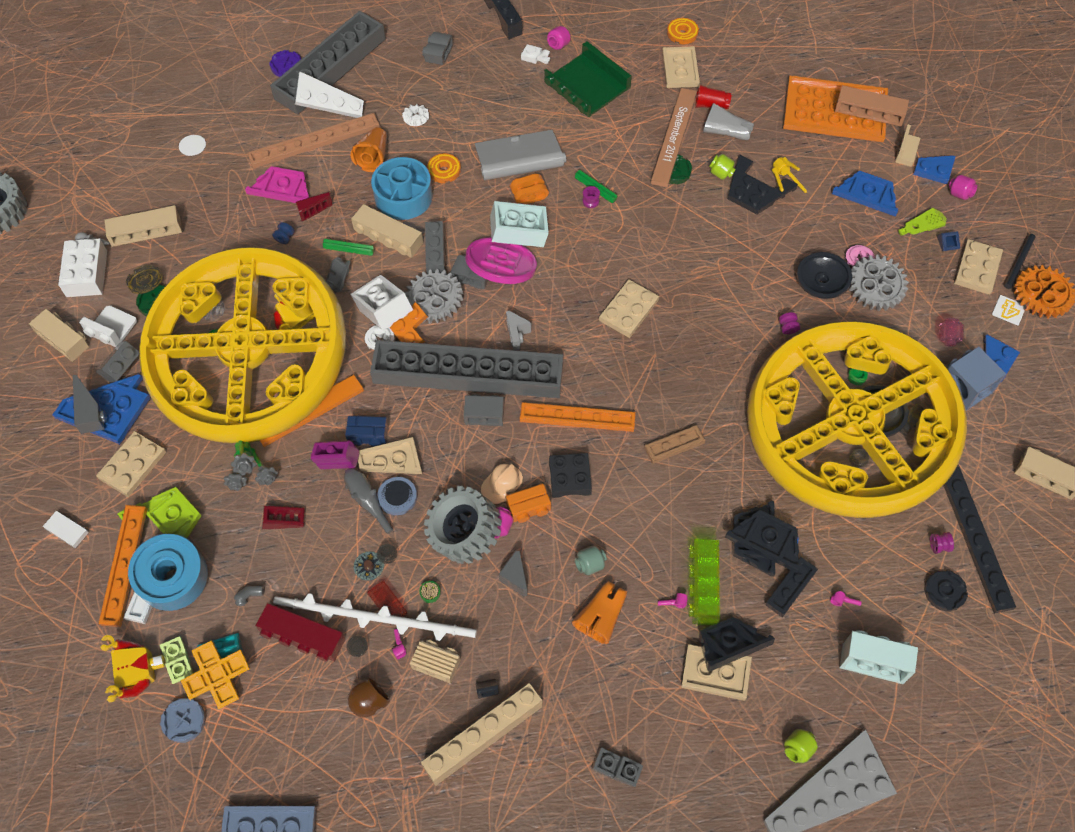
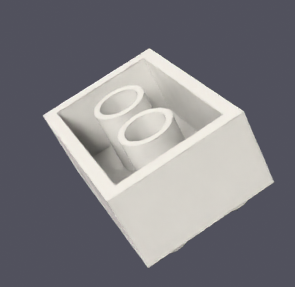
(83, 267)
(382, 302)

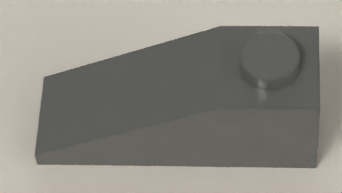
(87, 413)

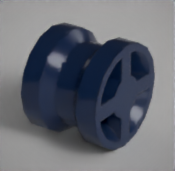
(283, 233)

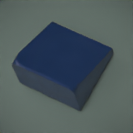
(949, 241)

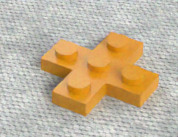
(215, 674)

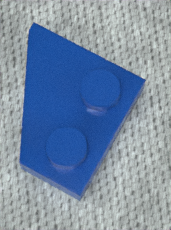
(935, 168)
(1000, 353)

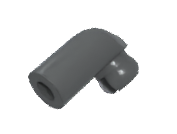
(246, 592)

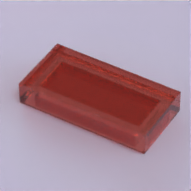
(383, 596)

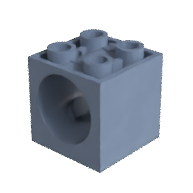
(975, 376)

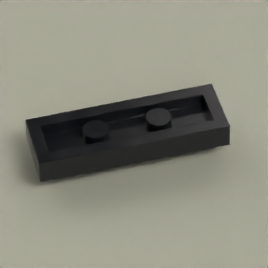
(791, 588)

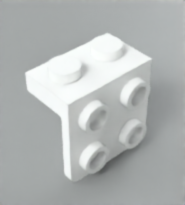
(109, 326)

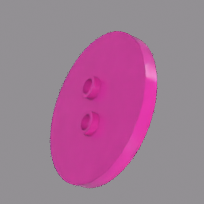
(500, 261)

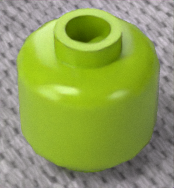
(722, 166)
(800, 746)

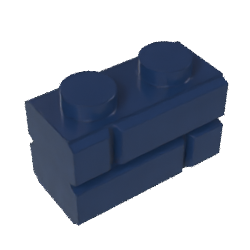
(367, 430)

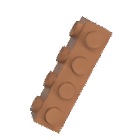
(872, 105)

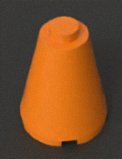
(370, 150)

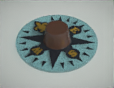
(368, 566)

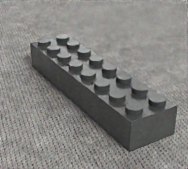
(331, 57)

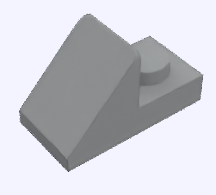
(517, 327)

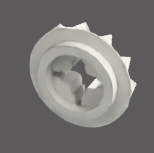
(415, 120)
(375, 331)

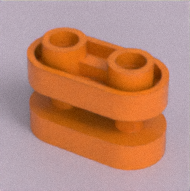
(529, 189)

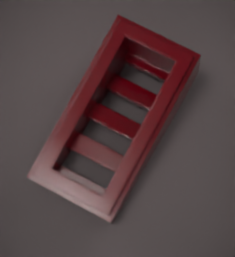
(311, 206)
(282, 524)

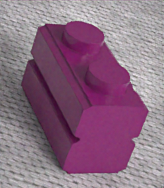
(335, 455)

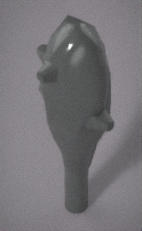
(365, 496)

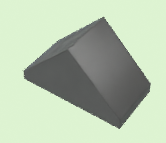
(513, 575)

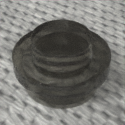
(859, 458)
(387, 553)
(357, 646)

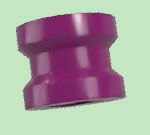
(591, 197)
(789, 323)
(941, 542)

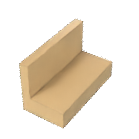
(907, 148)

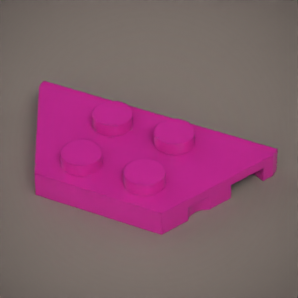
(280, 185)

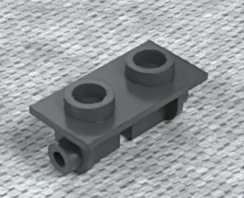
(340, 271)

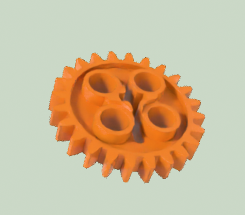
(1054, 301)

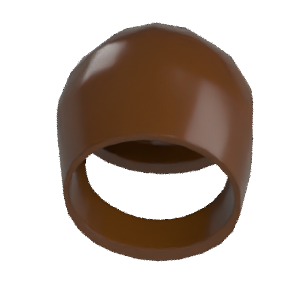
(367, 698)

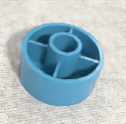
(402, 188)
(155, 559)

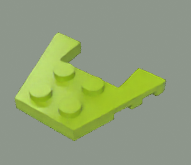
(171, 513)

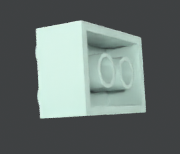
(519, 224)
(878, 657)

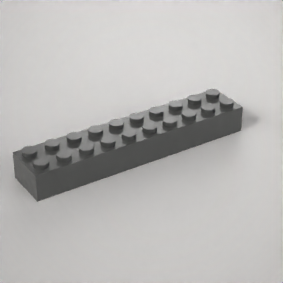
(467, 369)

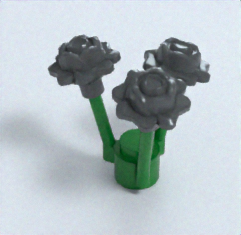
(244, 464)

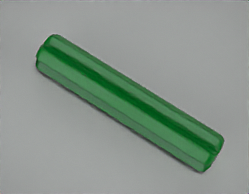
(589, 181)
(348, 247)

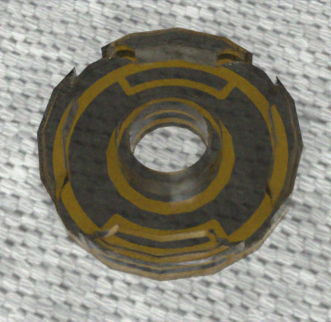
(144, 279)

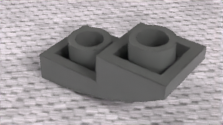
(617, 767)

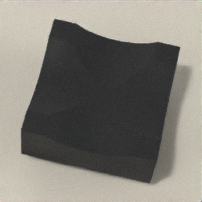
(570, 475)

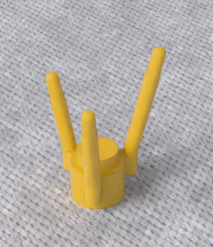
(782, 167)

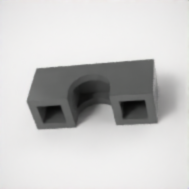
(434, 246)

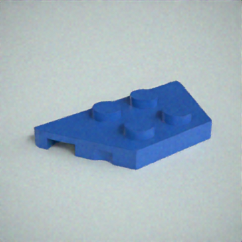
(869, 191)

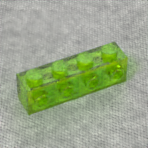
(705, 582)

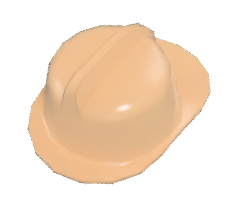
(501, 482)

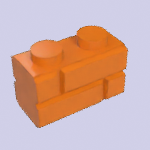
(528, 503)

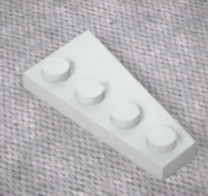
(324, 97)

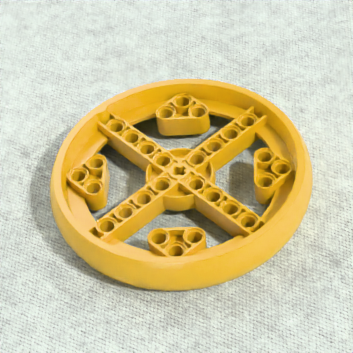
(242, 344)
(855, 416)

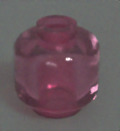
(951, 332)

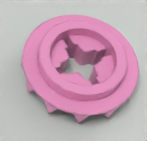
(854, 251)

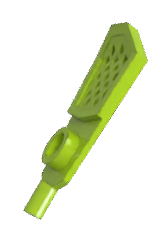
(928, 221)

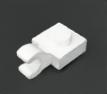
(534, 54)

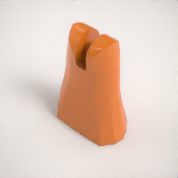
(601, 614)

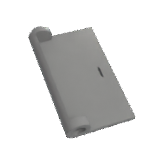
(519, 154)

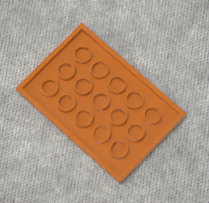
(813, 105)

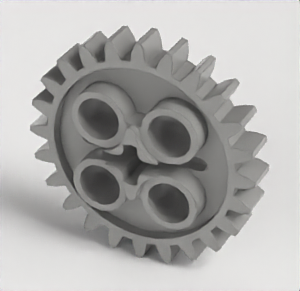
(878, 282)
(435, 294)

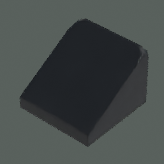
(487, 688)

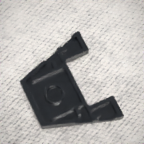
(751, 192)

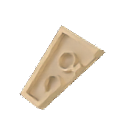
(391, 458)

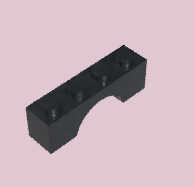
(508, 16)

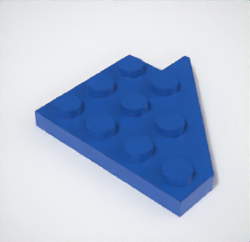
(120, 403)

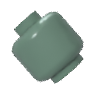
(590, 560)

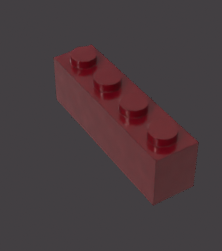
(300, 632)

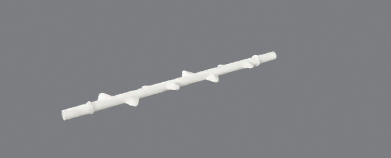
(382, 616)

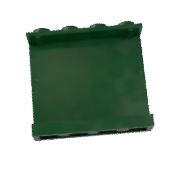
(589, 80)

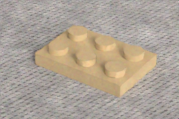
(680, 67)
(978, 266)
(629, 308)
(131, 464)
(725, 681)

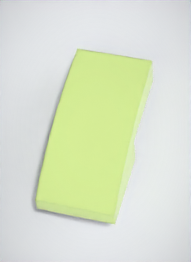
(176, 659)

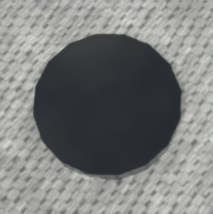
(946, 591)

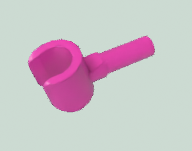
(840, 597)
(680, 602)
(399, 651)

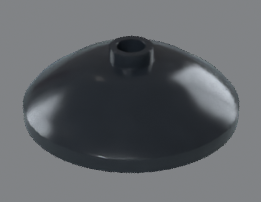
(824, 268)
(895, 419)

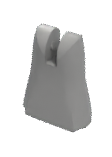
(725, 123)

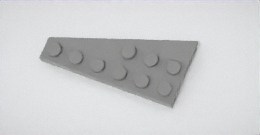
(842, 786)

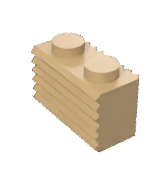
(435, 661)

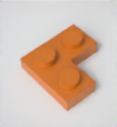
(405, 327)

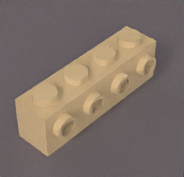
(143, 226)

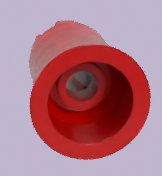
(707, 96)

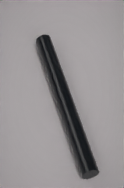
(1019, 262)

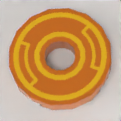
(685, 24)
(444, 160)

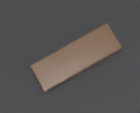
(674, 444)

